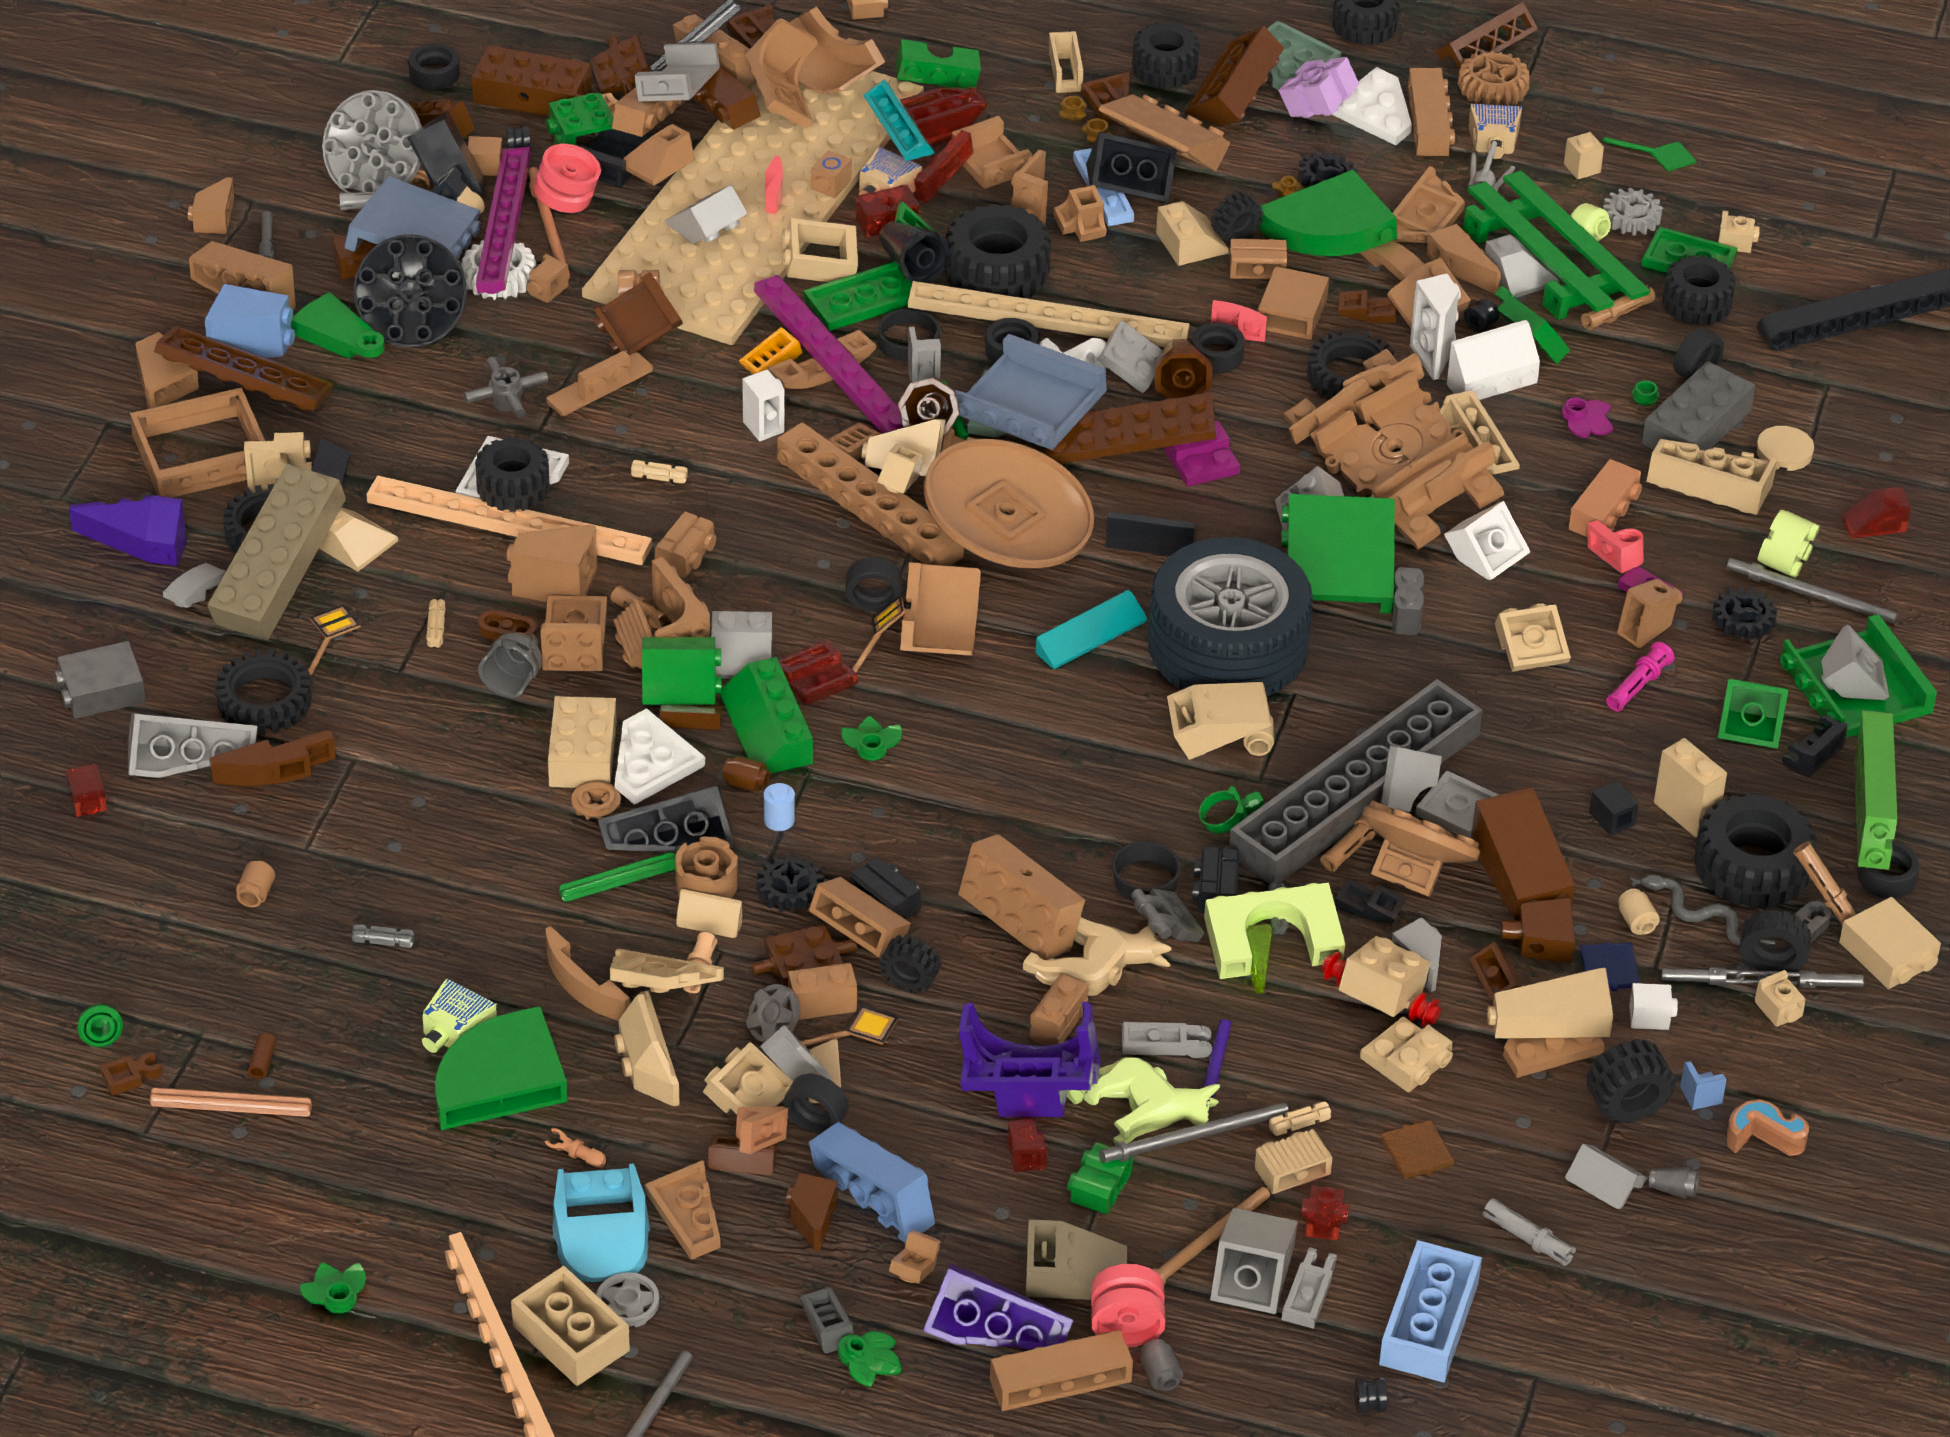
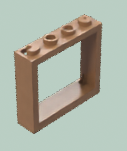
(191, 413)

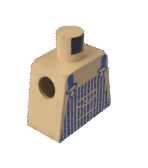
(1496, 124)
(887, 171)

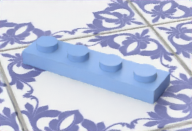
(1116, 207)

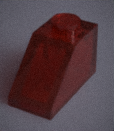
(1878, 514)

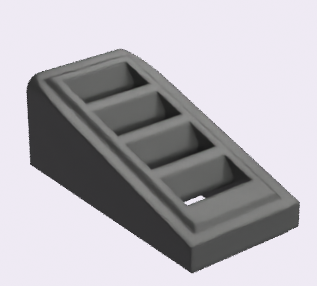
(829, 1321)

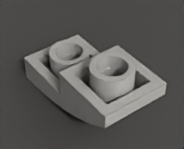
(193, 584)

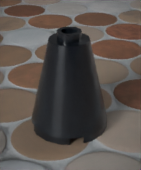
(915, 251)

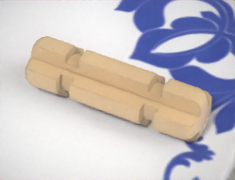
(659, 471)
(435, 623)
(1300, 1118)

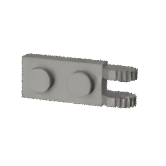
(1165, 1039)
(1309, 1290)

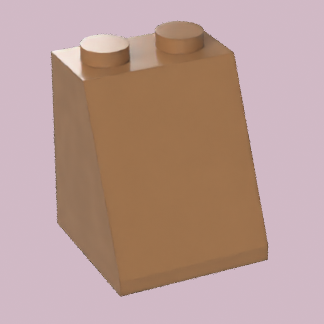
(553, 562)

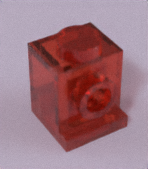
(1026, 1146)

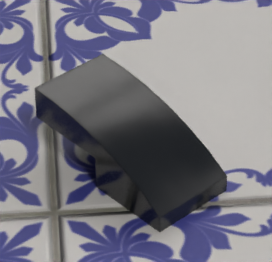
(1363, 902)

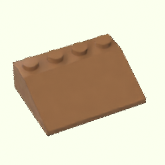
(1169, 129)

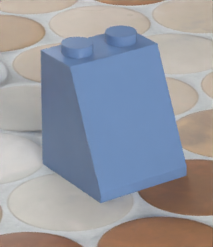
(251, 321)

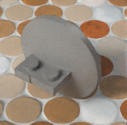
(370, 141)

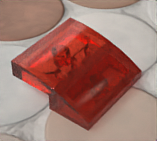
(817, 672)

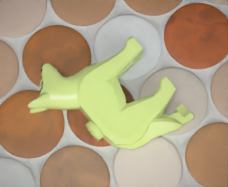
(1150, 1097)

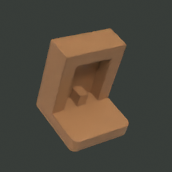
(917, 1258)

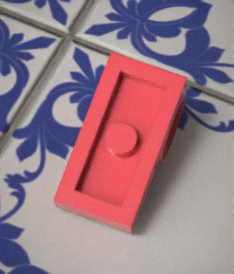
(1619, 549)

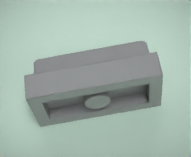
(923, 357)
(792, 1055)
(1604, 1176)

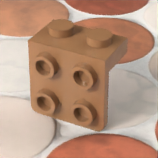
(1030, 187)

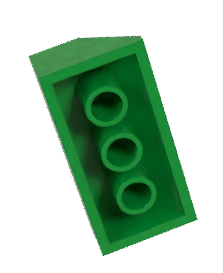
(767, 717)

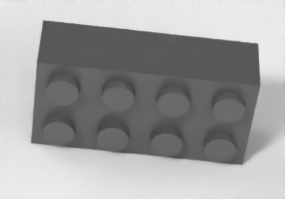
(1701, 409)

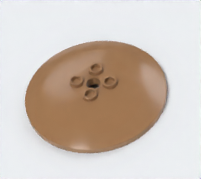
(984, 478)

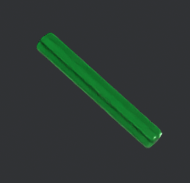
(617, 877)

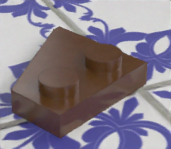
(751, 25)
(1105, 91)

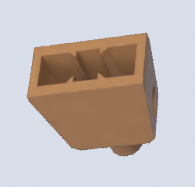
(1648, 611)

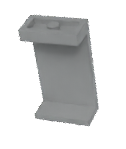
(686, 72)

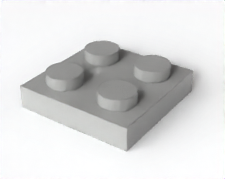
(1130, 356)
(1452, 803)

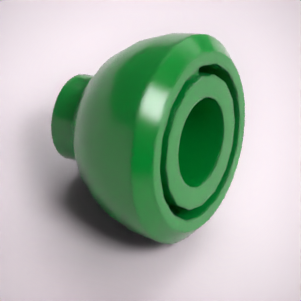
(99, 1025)

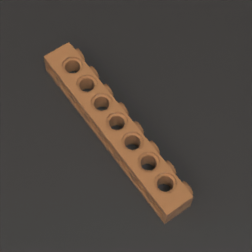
(859, 492)

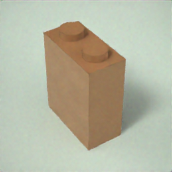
(1294, 302)

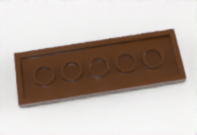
(243, 367)
(1138, 428)

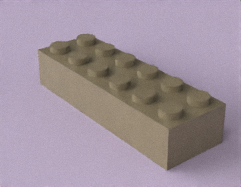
(276, 552)

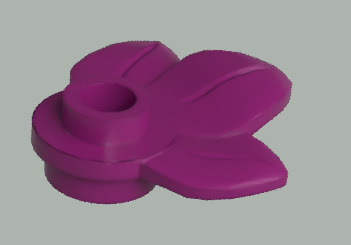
(1587, 417)

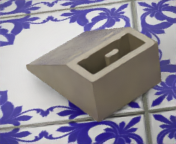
(1067, 1259)

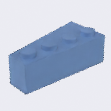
(875, 1178)

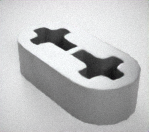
(1821, 918)

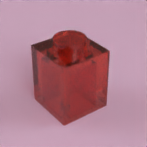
(86, 790)

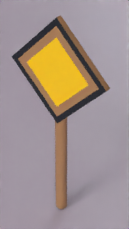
(866, 1024)

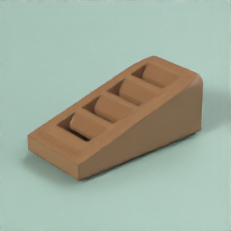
(853, 444)

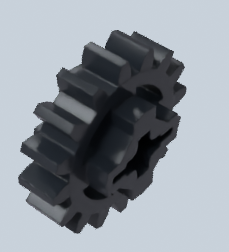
(1322, 167)
(1744, 613)
(788, 883)

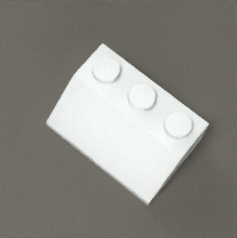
(1434, 322)
(1494, 361)

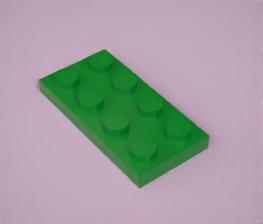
(859, 296)

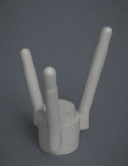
(1486, 174)

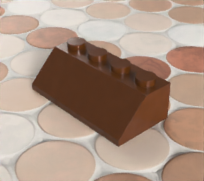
(1236, 78)

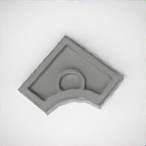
(1407, 775)

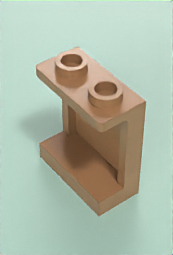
(994, 155)

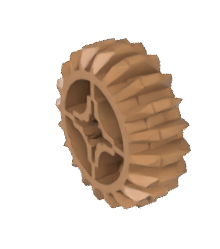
(1494, 79)

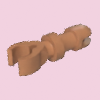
(577, 1149)

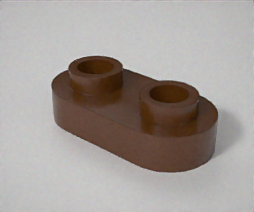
(496, 623)

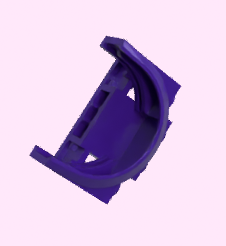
(1024, 1077)

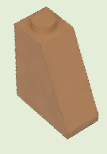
(162, 379)

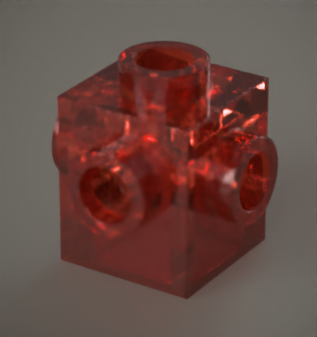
(1324, 1212)

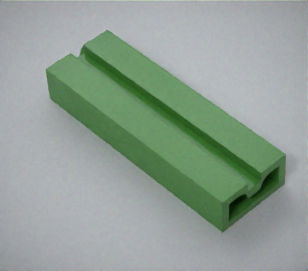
(1875, 790)

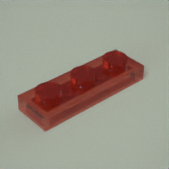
(943, 166)

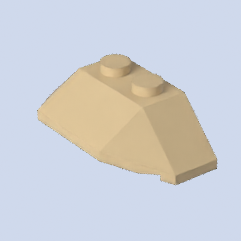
(1467, 413)
(646, 1052)

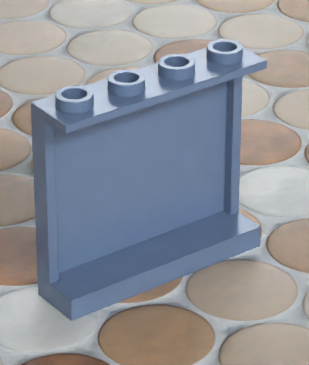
(407, 209)
(1033, 392)

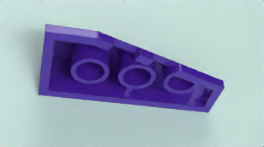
(143, 528)

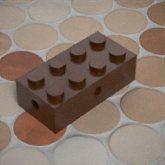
(527, 80)

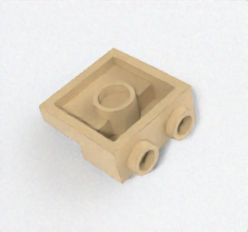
(268, 458)
(1532, 637)
(1408, 1053)
(747, 1081)

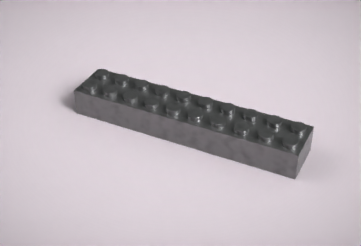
(1333, 794)

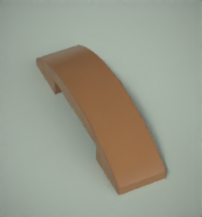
(1394, 257)
(811, 373)
(602, 999)

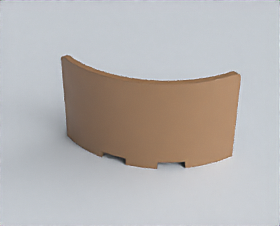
(834, 61)
(941, 609)

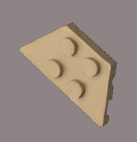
(660, 972)

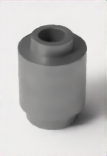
(1161, 1365)

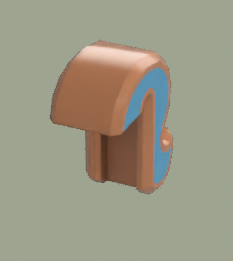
(1767, 1124)

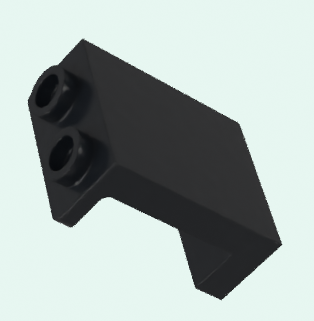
(609, 149)

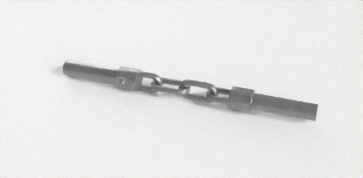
(1718, 976)

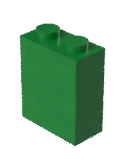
(680, 671)

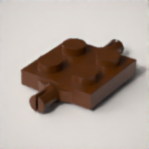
(619, 64)
(801, 950)

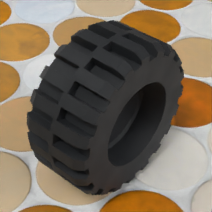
(1003, 230)
(1749, 877)

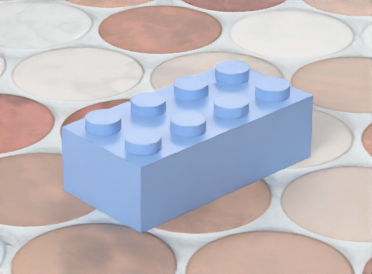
(1430, 1311)

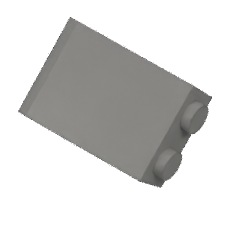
(1253, 1260)

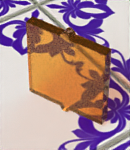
(1417, 1149)

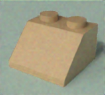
(1188, 234)

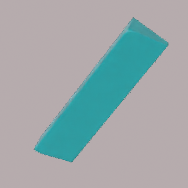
(897, 122)
(1090, 630)

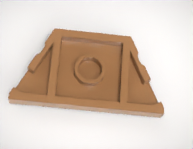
(1427, 208)

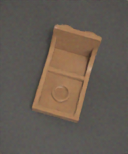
(776, 66)
(672, 596)
(574, 633)

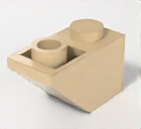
(900, 469)

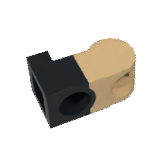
(454, 188)

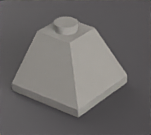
(1519, 267)
(1854, 668)

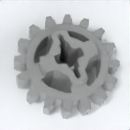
(1633, 211)

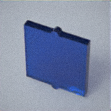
(1617, 960)

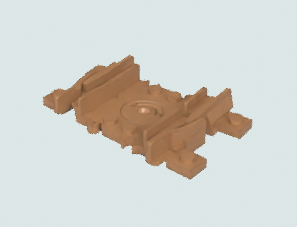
(1432, 460)

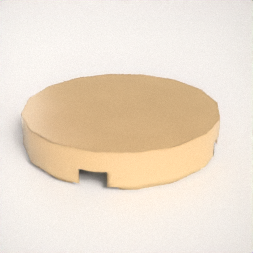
(1787, 443)

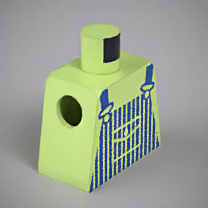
(452, 1014)

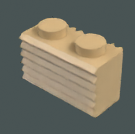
(1293, 1161)

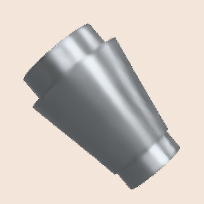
(1675, 1181)

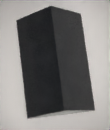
(442, 148)
(1131, 167)
(1148, 534)

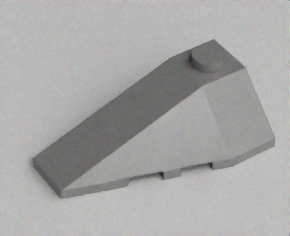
(177, 745)

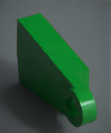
(337, 329)
(1543, 334)

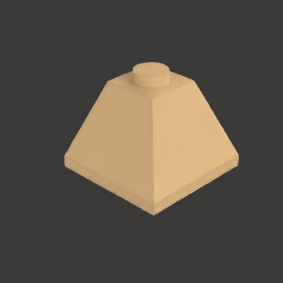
(356, 539)

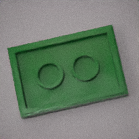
(1672, 245)

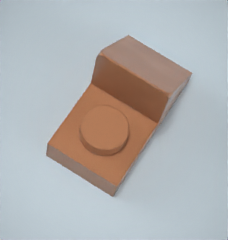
(760, 1127)

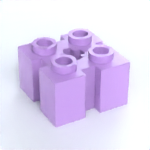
(1319, 87)

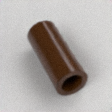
(261, 1056)

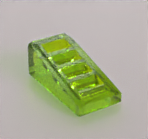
(1259, 941)

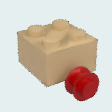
(1385, 979)

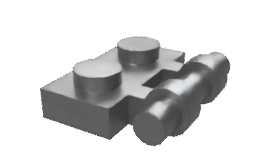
(1167, 915)

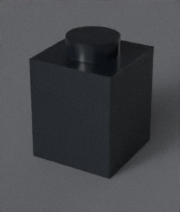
(1613, 808)

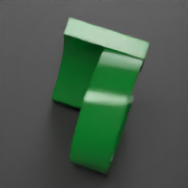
(1244, 806)

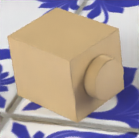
(1583, 155)

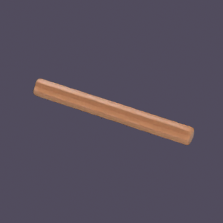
(231, 1102)

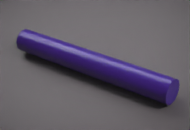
(1217, 1053)

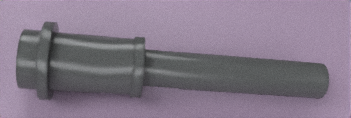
(266, 248)

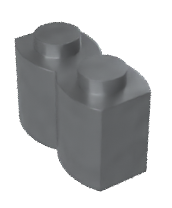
(1408, 601)

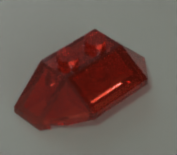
(944, 111)

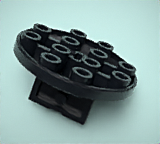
(410, 290)

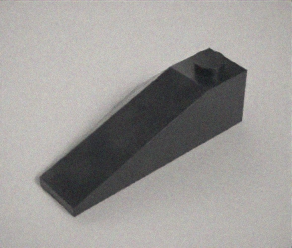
(669, 823)

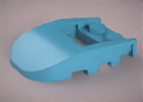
(605, 1243)

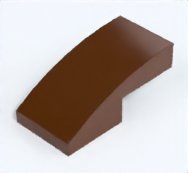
(1362, 308)

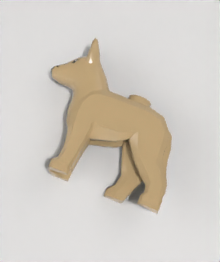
(1104, 956)

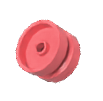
(567, 178)
(1129, 1301)

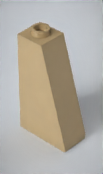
(1555, 1008)

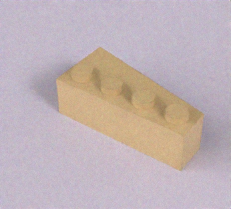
(1712, 474)

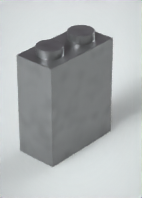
(100, 680)

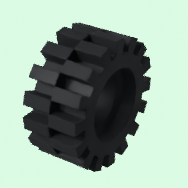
(1237, 217)
(897, 961)

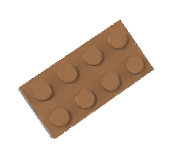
(1021, 897)

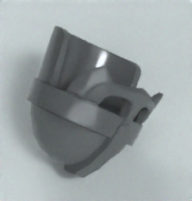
(511, 664)

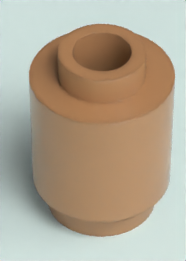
(255, 883)

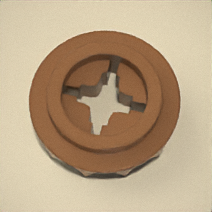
(598, 792)

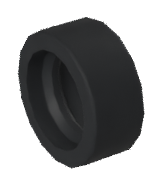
(434, 54)
(1000, 329)
(1221, 334)
(1696, 350)
(873, 568)
(1893, 886)
(821, 1090)

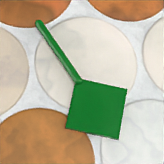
(1668, 156)

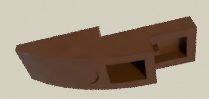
(268, 765)

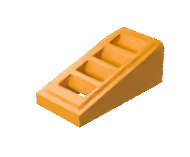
(774, 342)

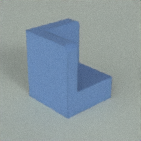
(1702, 1089)

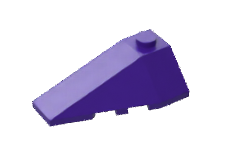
(985, 1313)

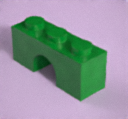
(918, 65)

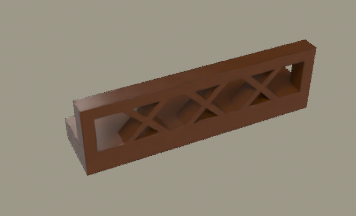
(1490, 26)

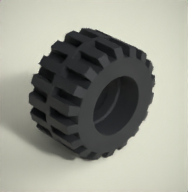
(1365, 20)
(1165, 55)
(1699, 290)
(512, 474)
(1630, 1081)

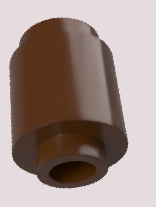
(746, 773)

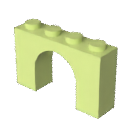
(1306, 907)

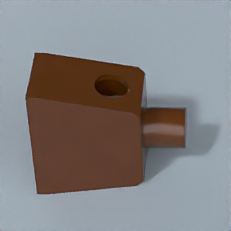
(1543, 930)

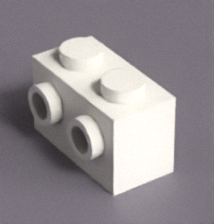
(763, 405)

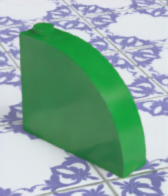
(1330, 218)
(499, 1070)

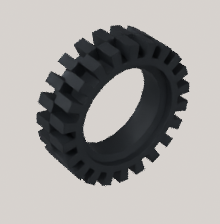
(1337, 347)
(240, 511)
(263, 667)

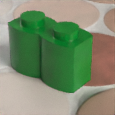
(1098, 1183)

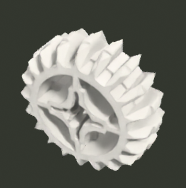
(518, 277)

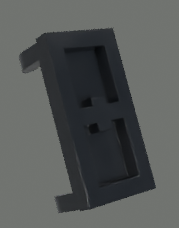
(1816, 747)

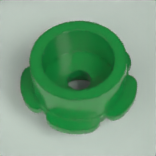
(1645, 393)

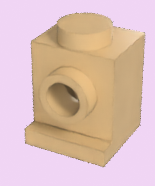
(1738, 232)
(1779, 999)

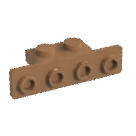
(600, 381)

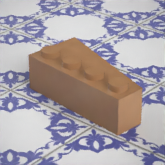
(223, 264)

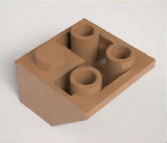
(661, 155)

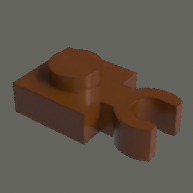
(127, 1074)

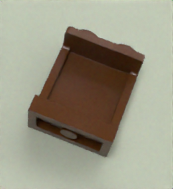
(637, 317)

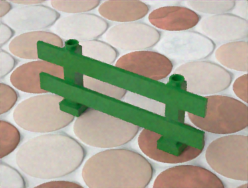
(1536, 203)

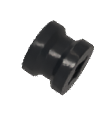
(518, 137)
(1481, 315)
(1370, 1395)

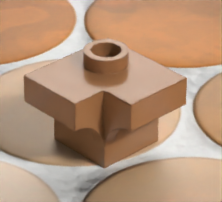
(1082, 214)

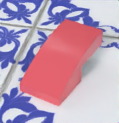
(774, 185)
(1248, 321)

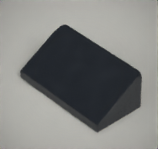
(331, 460)

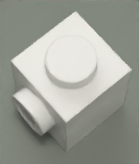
(1652, 1006)

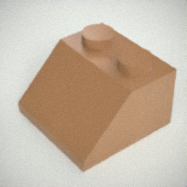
(1404, 292)

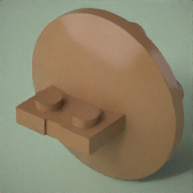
(1415, 849)

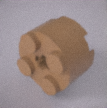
(707, 867)

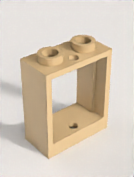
(818, 267)

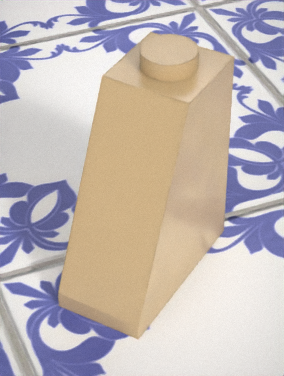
(921, 438)

